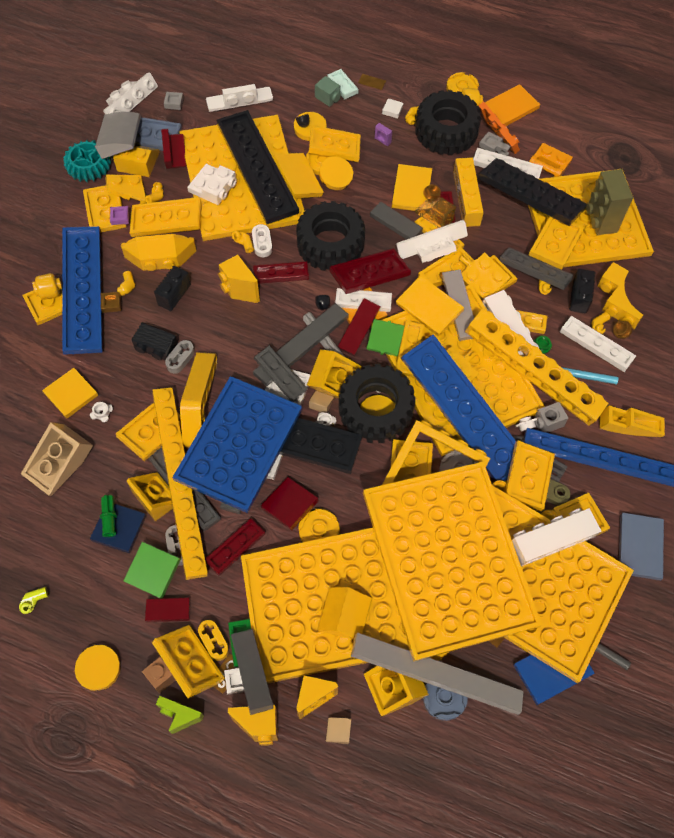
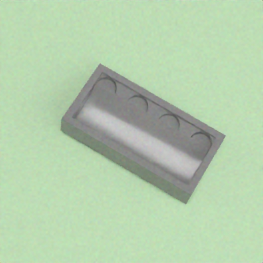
(117, 133)

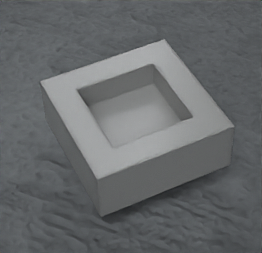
(173, 100)

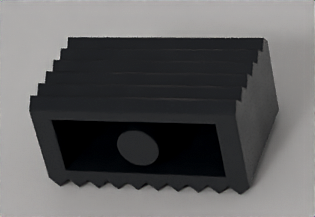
(172, 288)
(582, 291)
(154, 341)

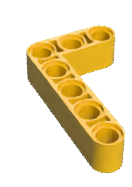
(196, 395)

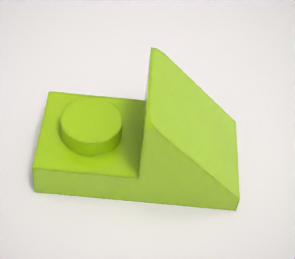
(183, 717)

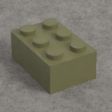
(609, 202)

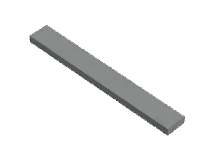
(437, 674)

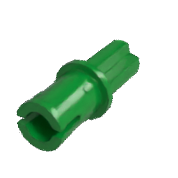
(108, 516)

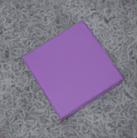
(383, 134)
(119, 215)

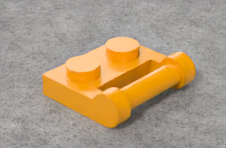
(551, 159)

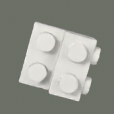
(213, 183)

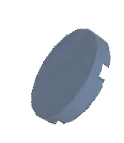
(444, 703)

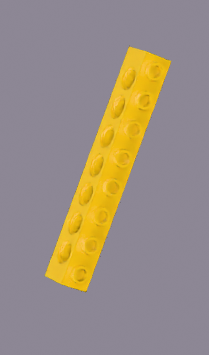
(539, 377)

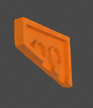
(499, 128)

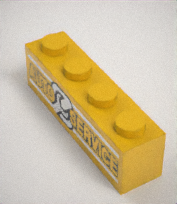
(468, 192)

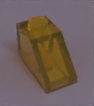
(437, 211)

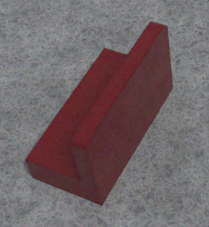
(173, 149)

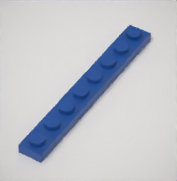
(602, 457)

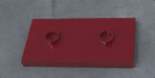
(369, 271)

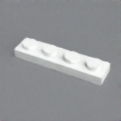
(484, 158)
(598, 343)

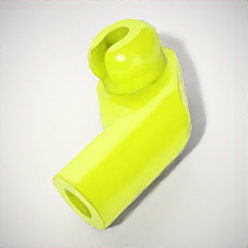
(31, 598)

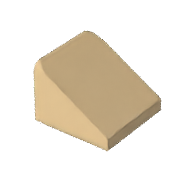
(320, 402)
(338, 730)

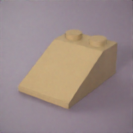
(56, 458)

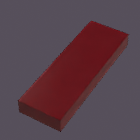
(281, 272)
(359, 327)
(234, 547)

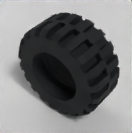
(452, 107)
(330, 218)
(380, 380)

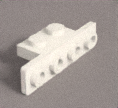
(130, 94)
(239, 97)
(433, 243)

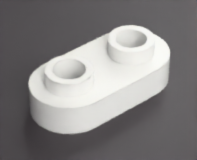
(262, 242)

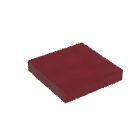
(289, 503)

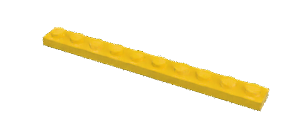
(181, 495)

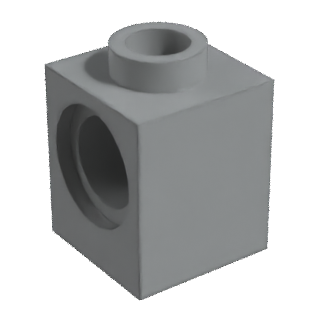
(553, 411)

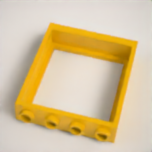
(442, 437)

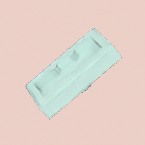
(347, 87)

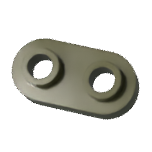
(552, 495)

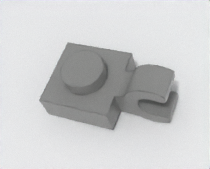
(494, 143)

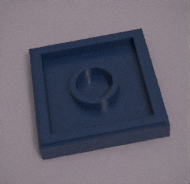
(127, 527)

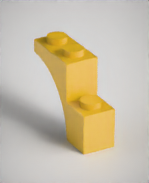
(618, 303)

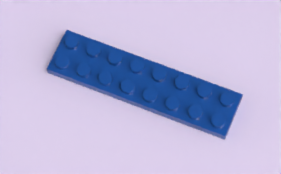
(81, 290)
(462, 404)

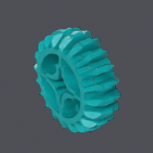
(84, 162)

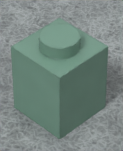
(327, 91)

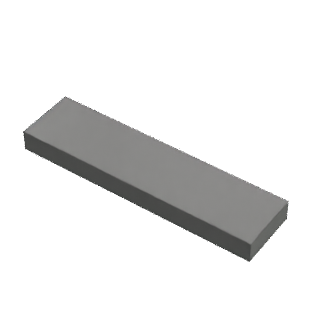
(456, 290)

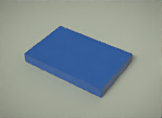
(542, 680)

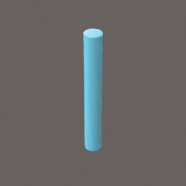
(593, 376)

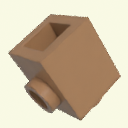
(159, 675)

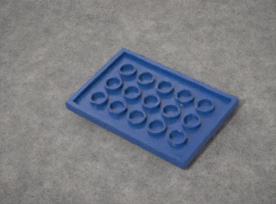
(238, 444)

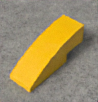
(632, 422)

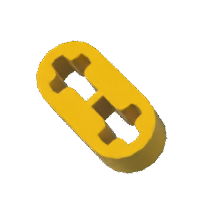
(209, 642)

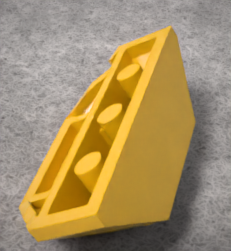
(159, 251)

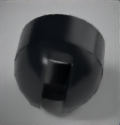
(303, 121)
(322, 302)

